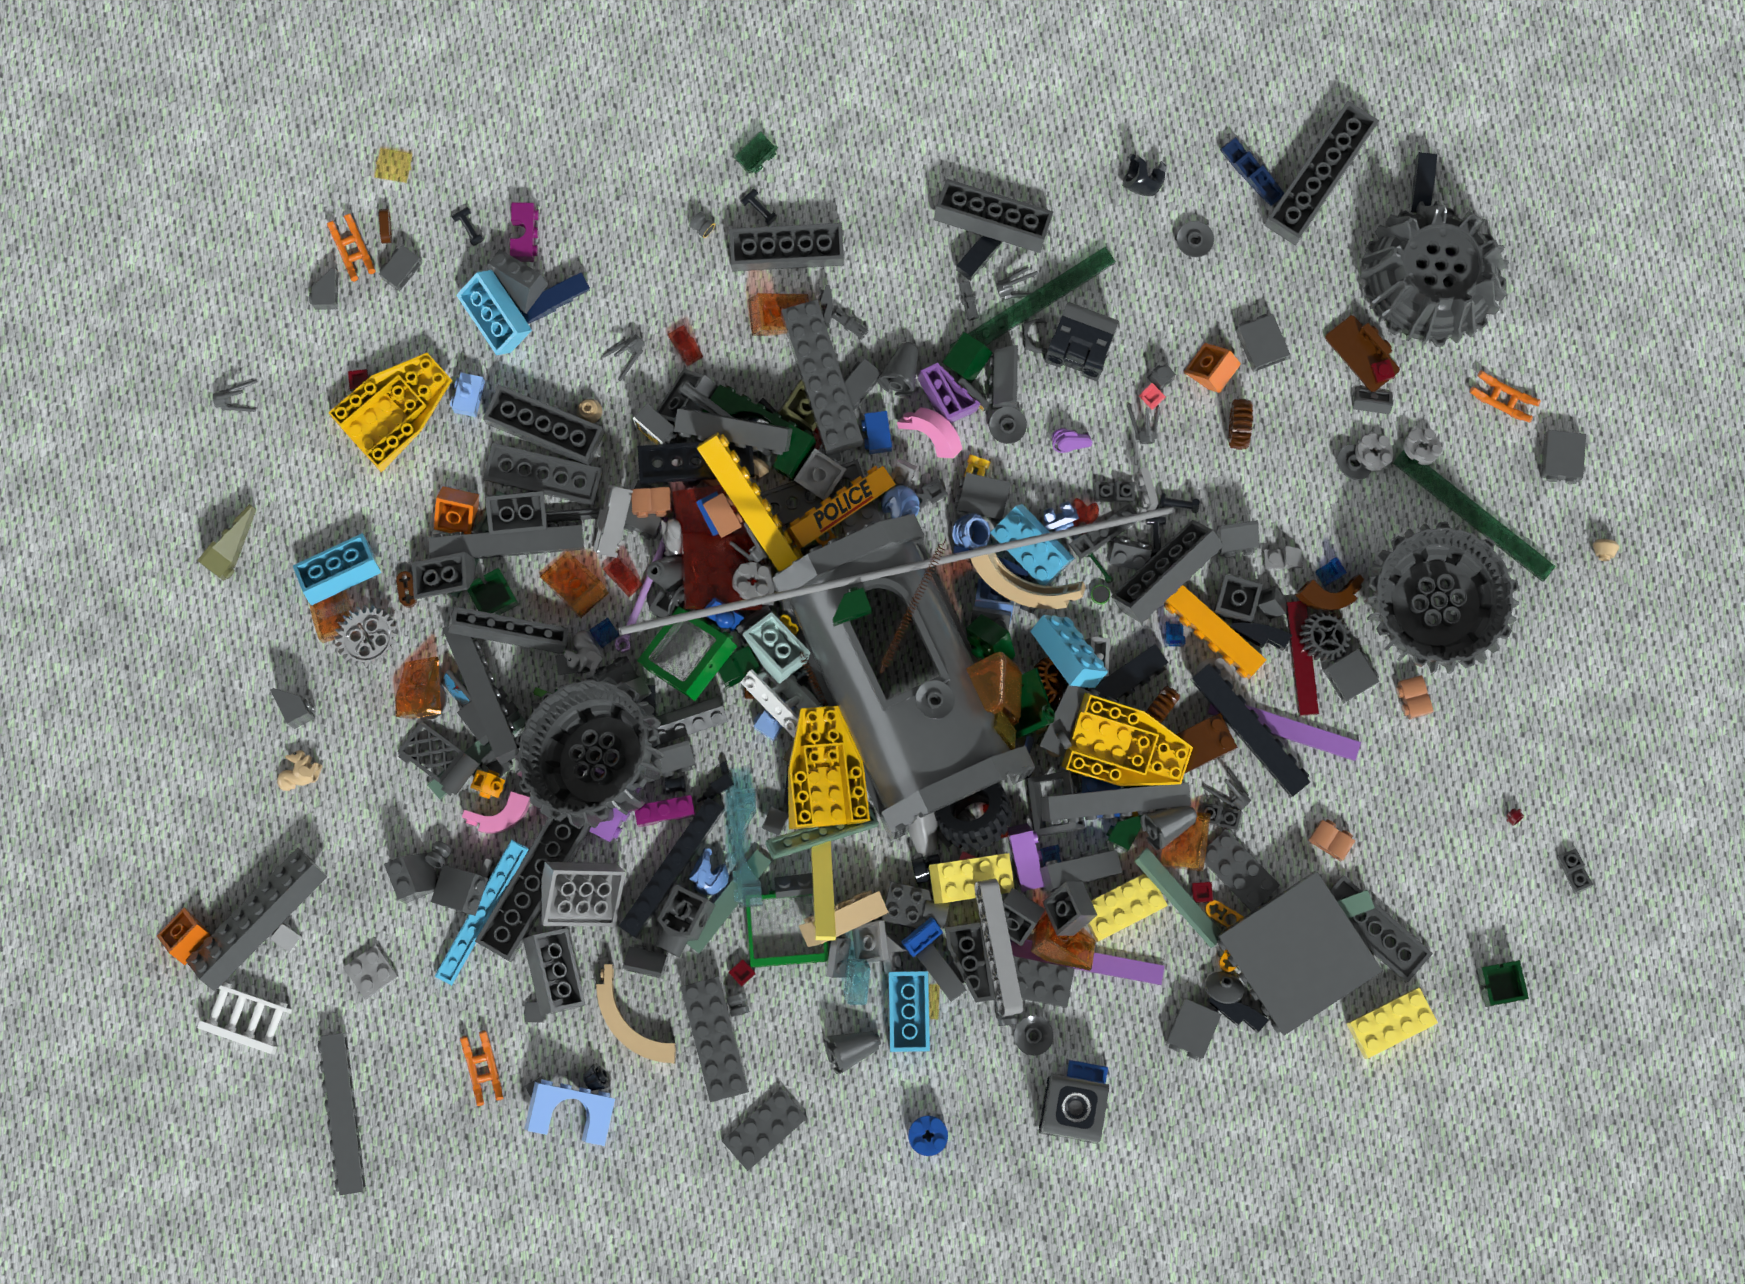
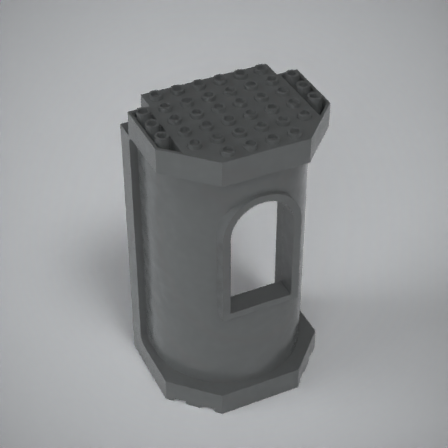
(908, 759)

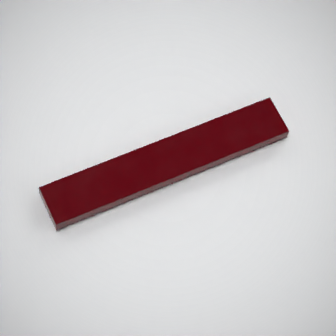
(1302, 663)

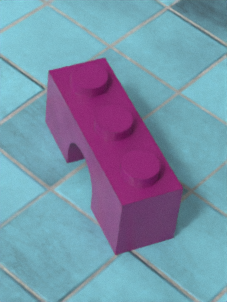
(525, 216)
(665, 810)

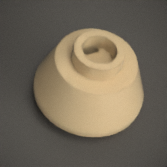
(589, 410)
(760, 468)
(1605, 549)

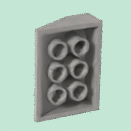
(581, 893)

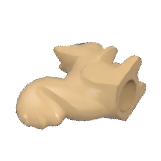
(302, 773)

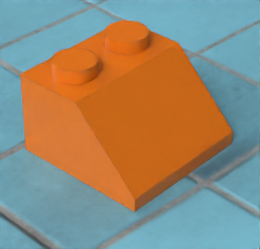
(1212, 367)
(455, 510)
(183, 935)

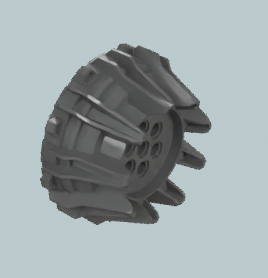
(1434, 309)
(1471, 573)
(565, 728)

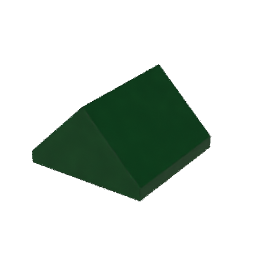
(967, 357)

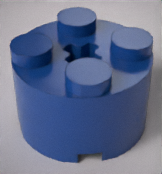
(934, 1126)

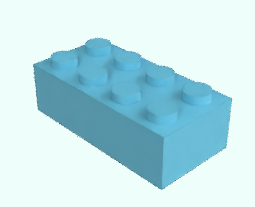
(494, 312)
(1041, 560)
(336, 569)
(1069, 651)
(909, 1011)

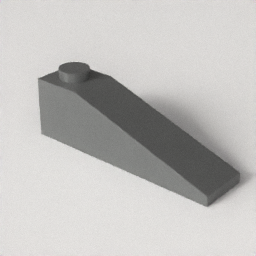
(970, 955)

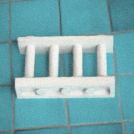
(768, 697)
(247, 1038)

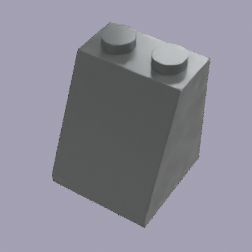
(411, 877)

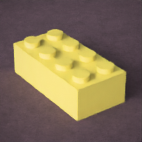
(957, 879)
(1125, 906)
(1392, 1023)

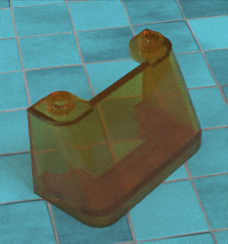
(998, 685)

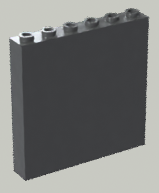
(1298, 953)

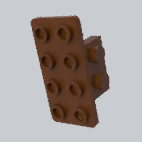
(1359, 348)

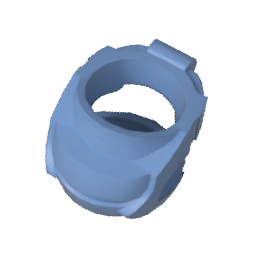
(899, 501)
(963, 531)
(706, 881)

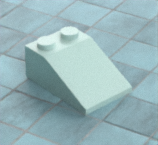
(776, 647)

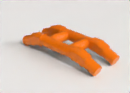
(341, 243)
(1515, 395)
(472, 1060)

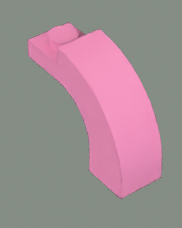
(936, 428)
(505, 820)

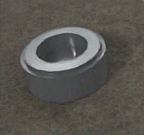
(1064, 741)

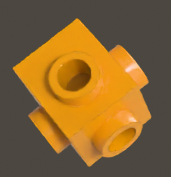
(487, 783)

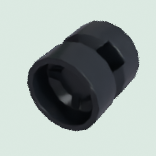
(920, 867)

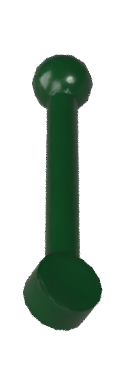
(1108, 578)

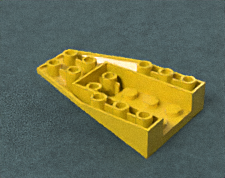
(392, 408)
(1124, 746)
(825, 772)

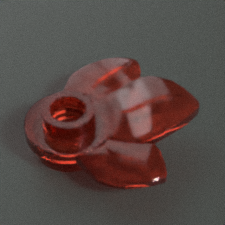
(1086, 513)

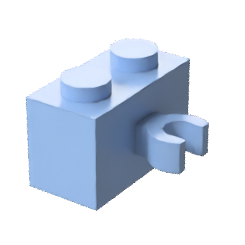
(468, 394)
(768, 725)

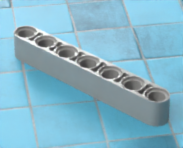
(998, 947)

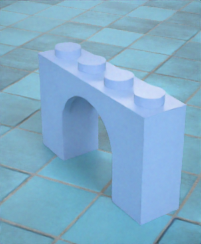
(547, 1097)

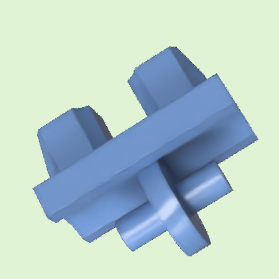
(1062, 520)

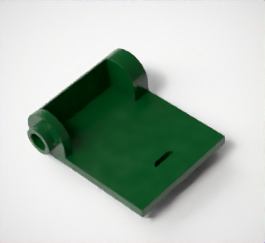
(1035, 706)

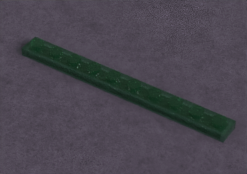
(1043, 297)
(1475, 516)

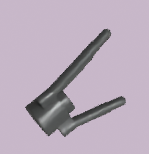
(1005, 286)
(633, 345)
(223, 398)
(1146, 435)
(757, 552)
(1240, 797)

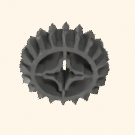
(1313, 629)

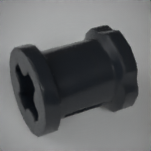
(675, 785)

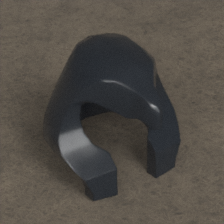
(1138, 180)

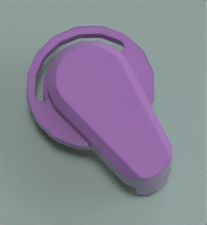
(1070, 440)

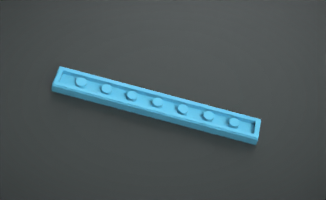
(473, 925)

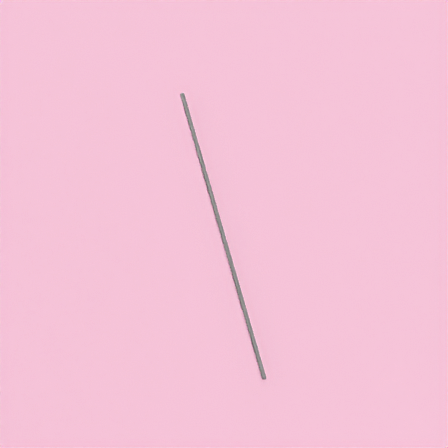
(892, 571)

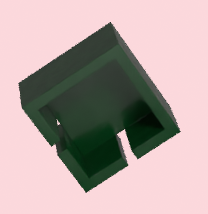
(493, 596)
(989, 638)
(738, 666)
(1502, 984)

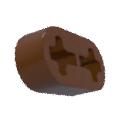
(385, 226)
(402, 590)

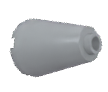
(924, 834)

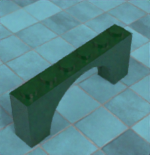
(741, 407)

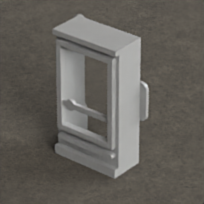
(612, 520)

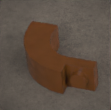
(1318, 599)

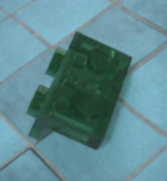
(755, 153)

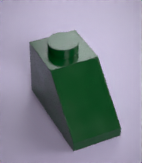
(852, 606)
(1124, 833)

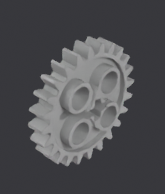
(380, 625)

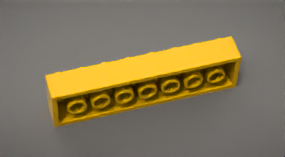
(749, 502)

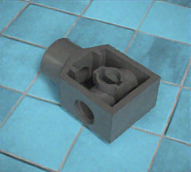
(912, 907)
(682, 920)

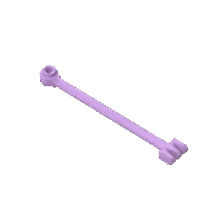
(640, 600)

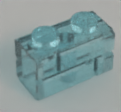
(856, 981)

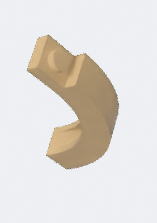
(1022, 591)
(623, 1032)

